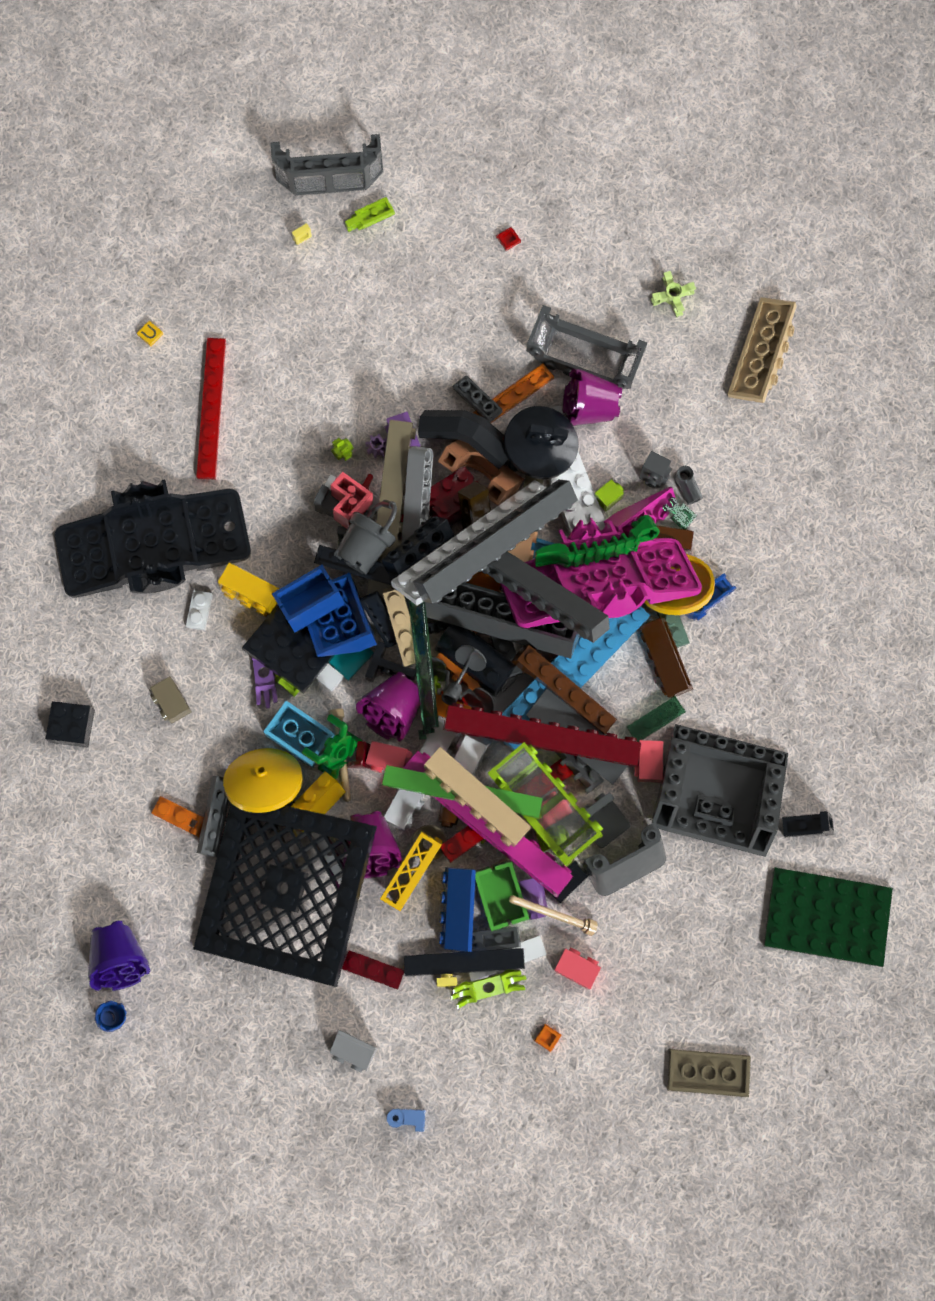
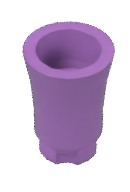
(533, 892)

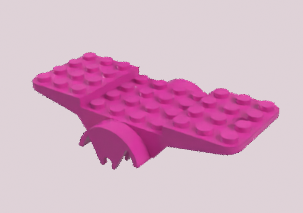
(614, 584)

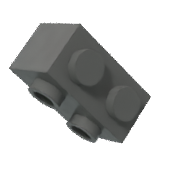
(655, 470)

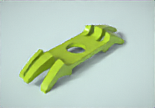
(500, 982)

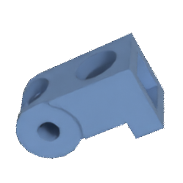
(407, 1117)

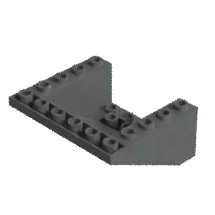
(721, 790)

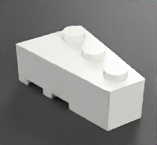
(471, 752)

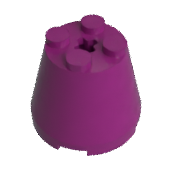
(590, 399)
(391, 707)
(385, 851)

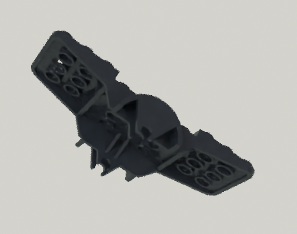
(151, 540)

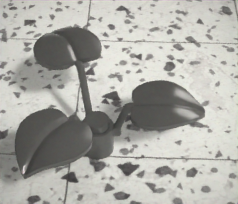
(474, 660)

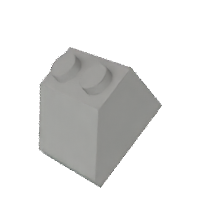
(353, 1051)

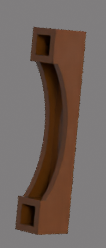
(543, 671)

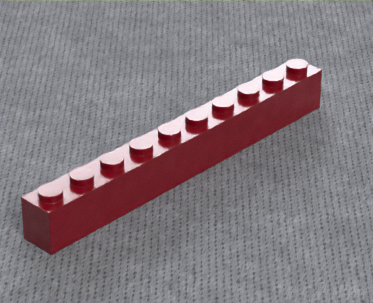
(542, 736)

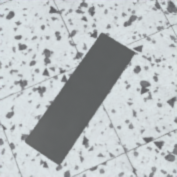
(552, 709)

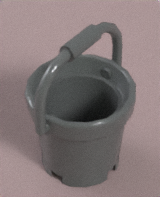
(366, 539)

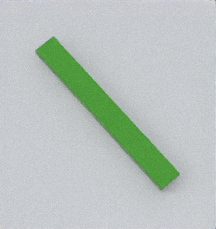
(421, 783)

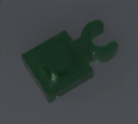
(681, 515)

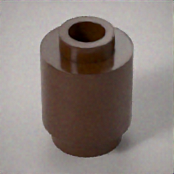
(447, 818)

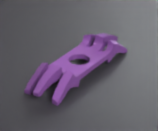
(264, 684)

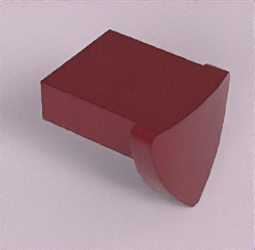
(361, 756)

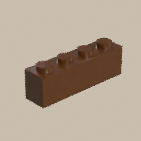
(666, 658)

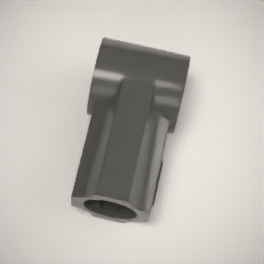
(689, 486)

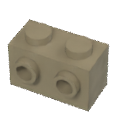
(170, 699)

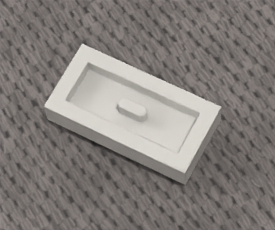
(199, 610)

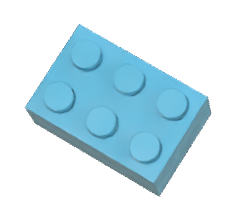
(297, 731)

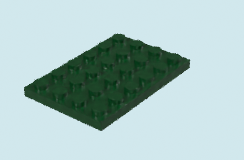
(828, 917)

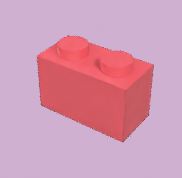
(384, 754)
(650, 762)
(577, 968)

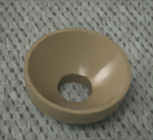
(432, 831)

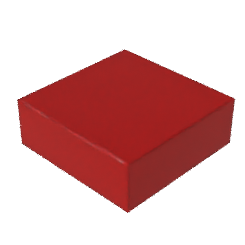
(508, 238)

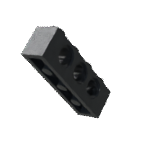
(418, 546)

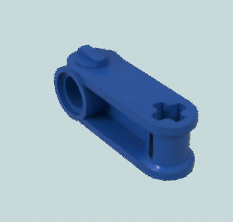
(721, 591)

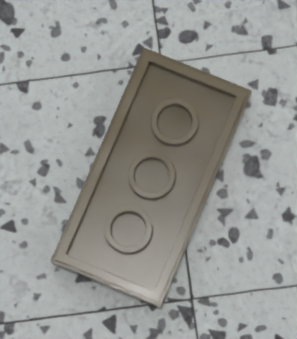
(709, 1073)

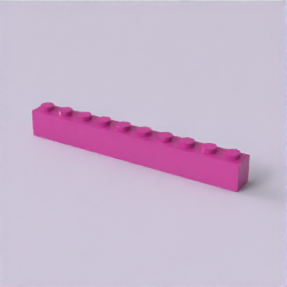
(525, 854)

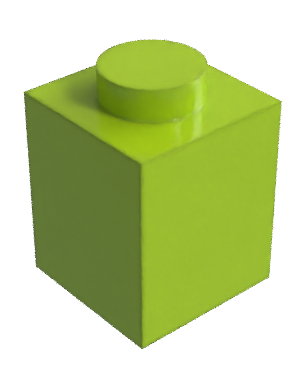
(609, 495)

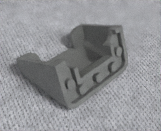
(612, 877)

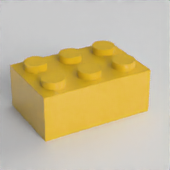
(248, 589)

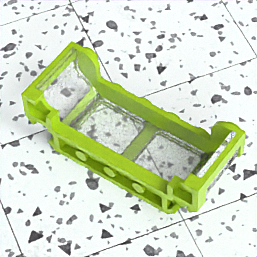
(560, 820)

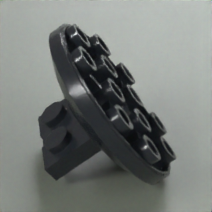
(541, 442)

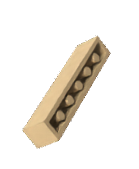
(477, 797)

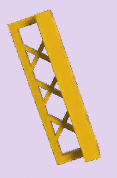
(417, 874)

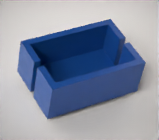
(308, 598)

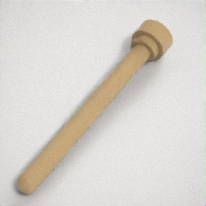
(339, 713)
(587, 926)

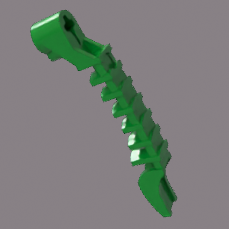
(643, 530)

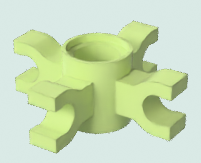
(671, 286)

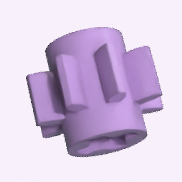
(373, 442)

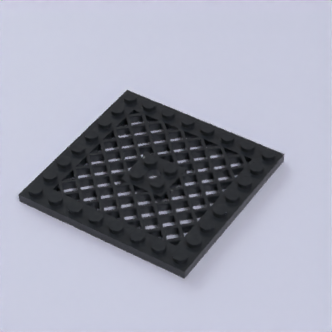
(342, 913)

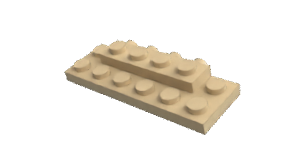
(763, 350)

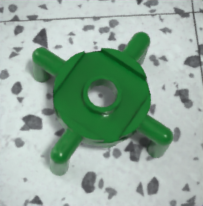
(336, 749)

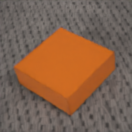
(547, 1037)

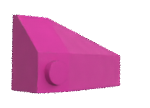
(649, 506)

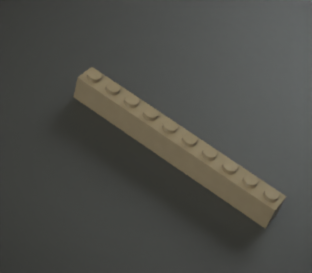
(393, 486)

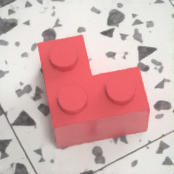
(352, 498)

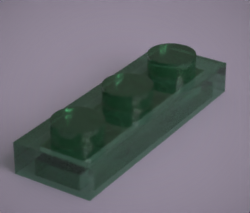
(656, 719)

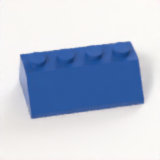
(457, 909)

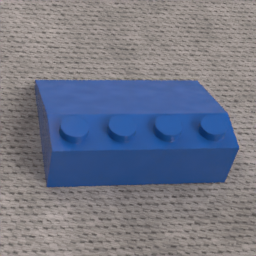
(345, 627)

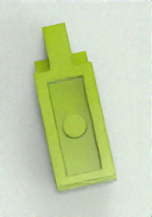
(370, 215)

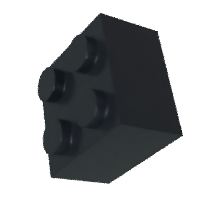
(70, 724)

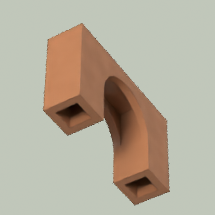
(503, 481)

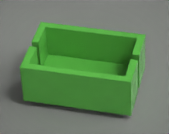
(494, 891)

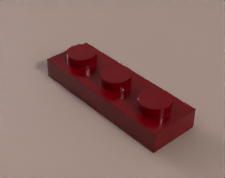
(373, 969)

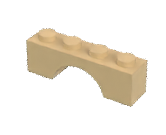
(401, 624)

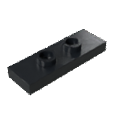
(380, 617)

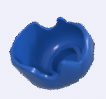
(104, 1016)

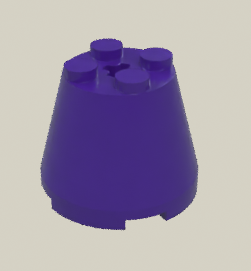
(115, 958)

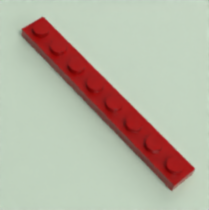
(211, 408)
(468, 838)

